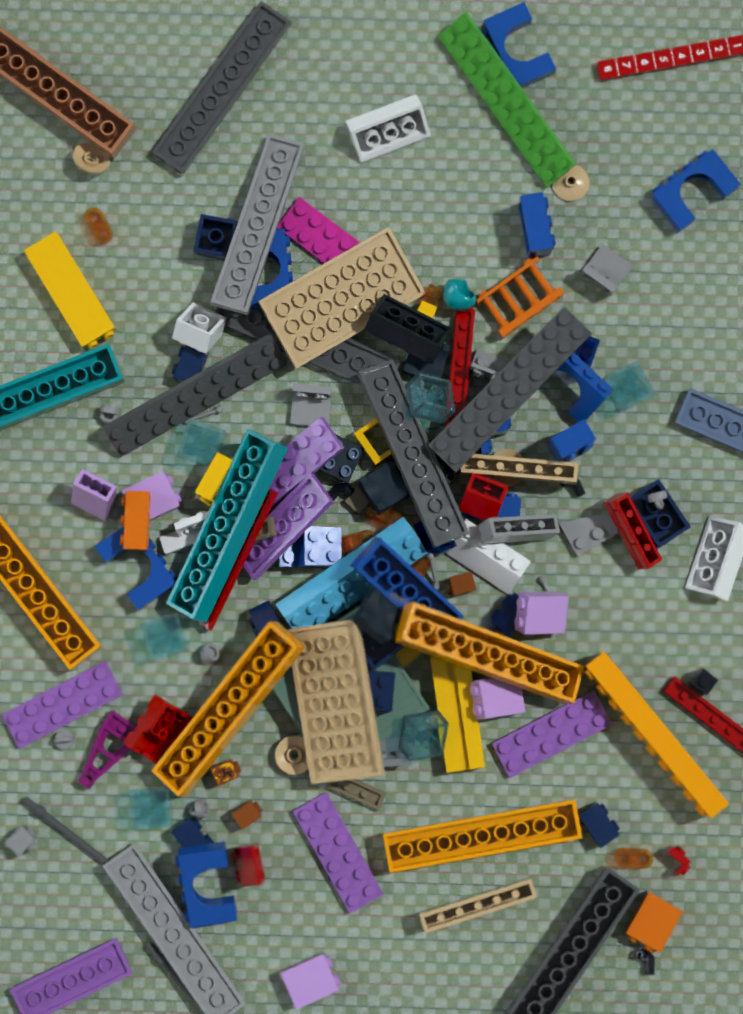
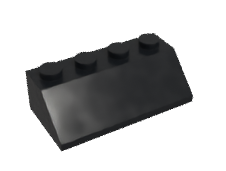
(407, 329)

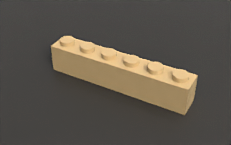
(521, 469)
(477, 905)

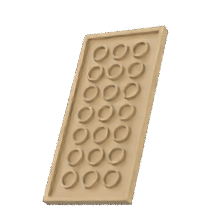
(339, 297)
(336, 703)

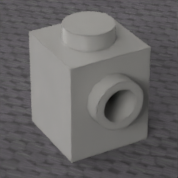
(22, 840)

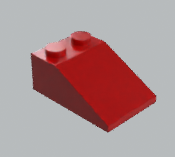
(249, 864)

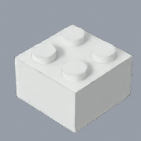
(199, 328)

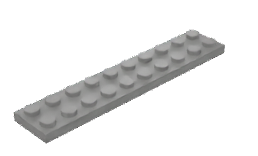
(257, 224)
(172, 933)

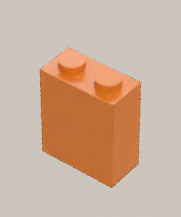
(653, 922)

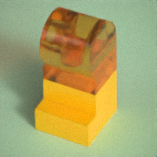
(431, 300)

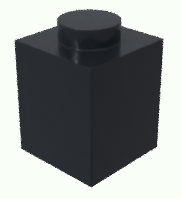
(703, 682)

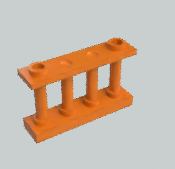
(536, 305)

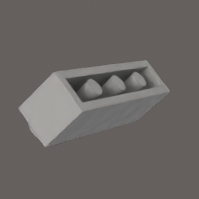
(519, 528)

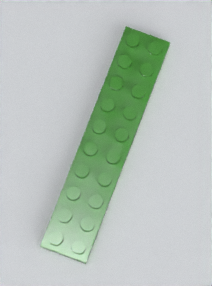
(507, 100)

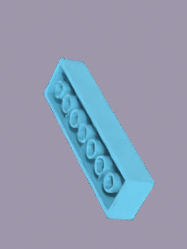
(341, 585)

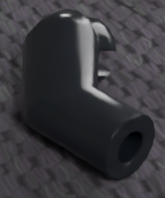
(341, 488)
(578, 488)
(648, 959)

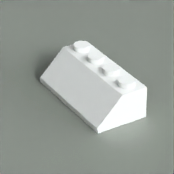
(388, 128)
(717, 559)
(491, 561)

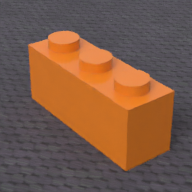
(136, 520)

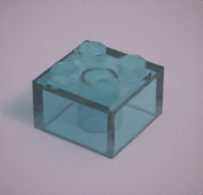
(629, 386)
(430, 398)
(201, 443)
(165, 636)
(423, 735)
(151, 807)

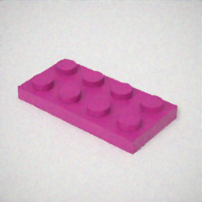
(315, 231)

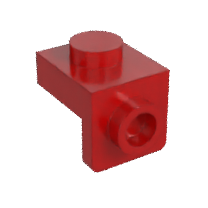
(678, 854)

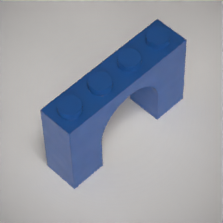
(499, 27)
(708, 167)
(279, 253)
(592, 388)
(159, 580)
(203, 910)

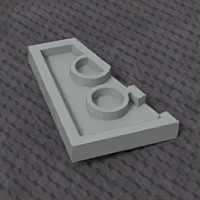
(588, 532)

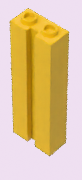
(70, 291)
(455, 703)

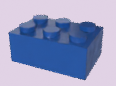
(536, 225)
(572, 441)

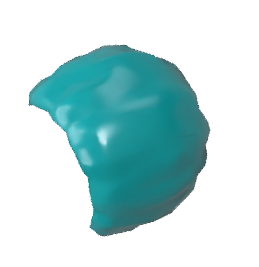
(458, 295)

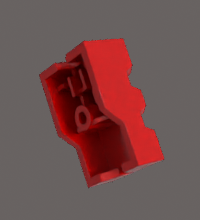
(157, 729)

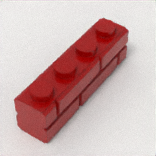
(633, 530)

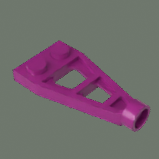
(115, 725)

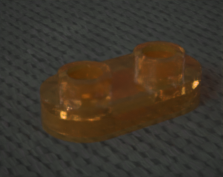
(98, 226)
(632, 859)

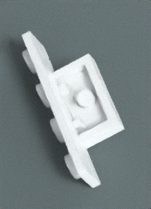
(185, 534)

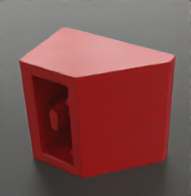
(483, 497)

